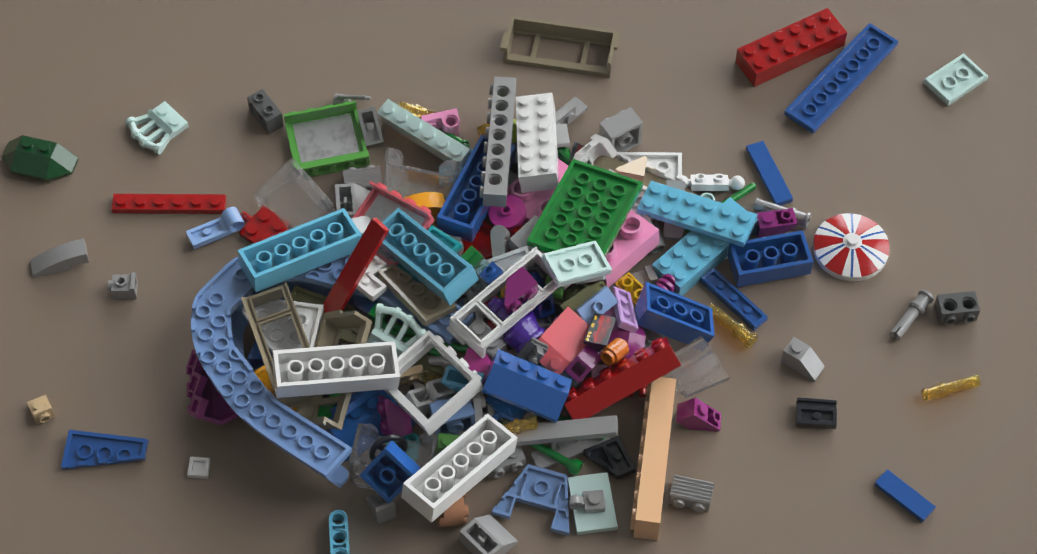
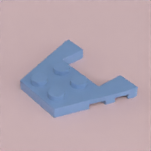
(542, 490)

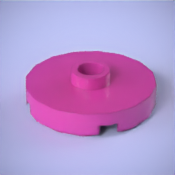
(511, 219)

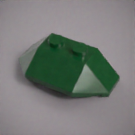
(38, 158)

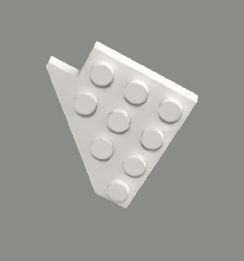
(282, 332)

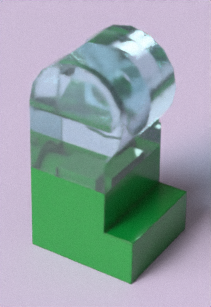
(474, 258)

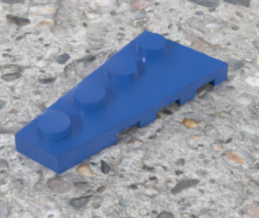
(100, 449)

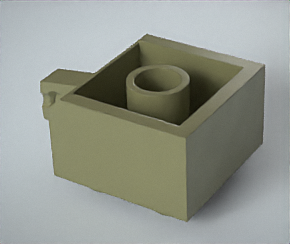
(576, 296)

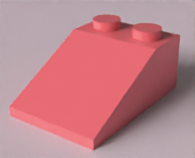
(564, 341)

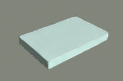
(955, 79)
(576, 263)
(598, 521)

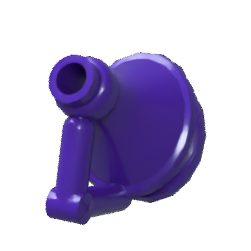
(522, 331)

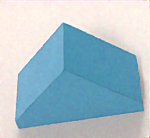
(455, 380)

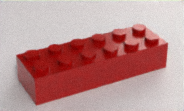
(791, 47)
(622, 379)

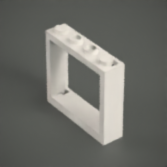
(410, 357)

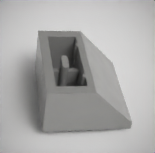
(350, 197)
(486, 536)

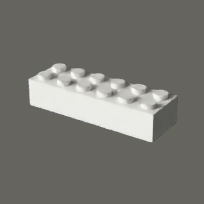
(537, 142)
(335, 369)
(459, 467)

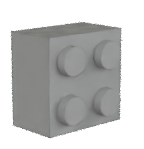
(622, 130)

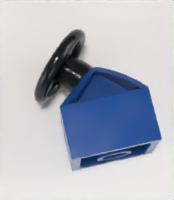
(390, 467)

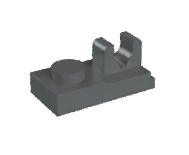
(533, 351)

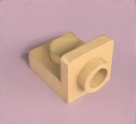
(41, 409)

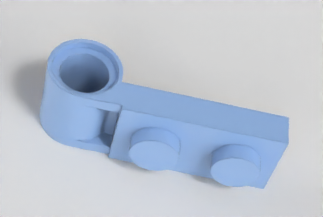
(216, 229)

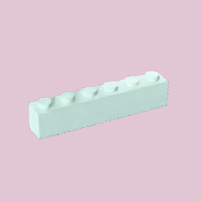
(422, 133)

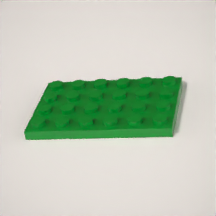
(585, 208)

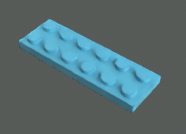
(697, 213)

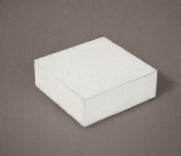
(199, 467)

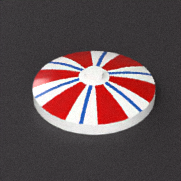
(851, 247)

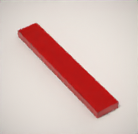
(356, 266)

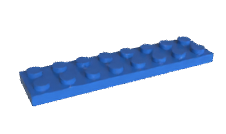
(841, 78)

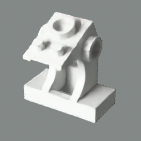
(597, 147)

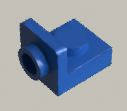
(491, 273)

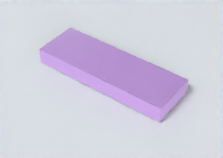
(624, 310)

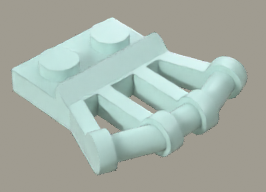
(165, 119)
(380, 335)

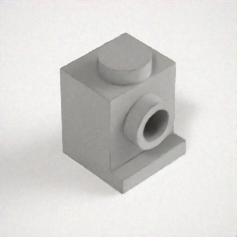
(123, 286)

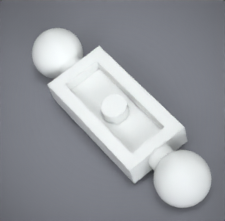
(713, 182)

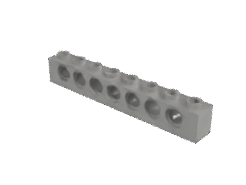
(499, 142)

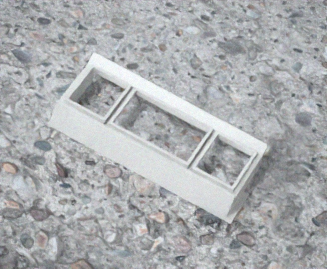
(465, 335)

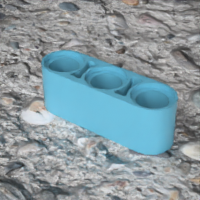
(339, 532)

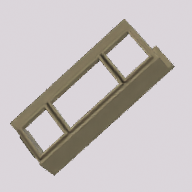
(560, 32)
(263, 298)
(329, 335)

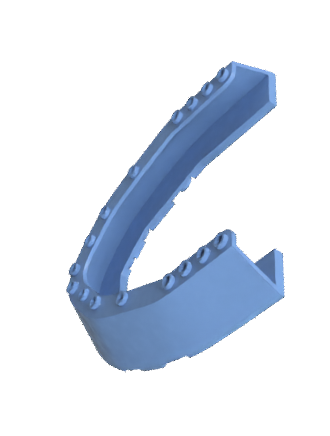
(219, 345)

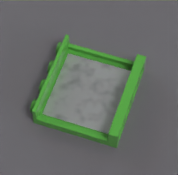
(327, 139)

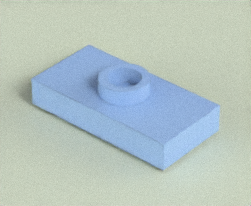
(598, 303)

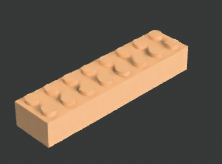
(653, 459)

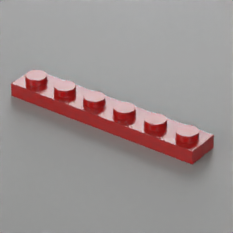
(169, 203)

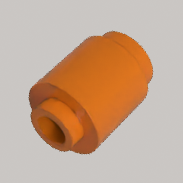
(614, 351)

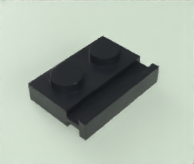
(816, 413)

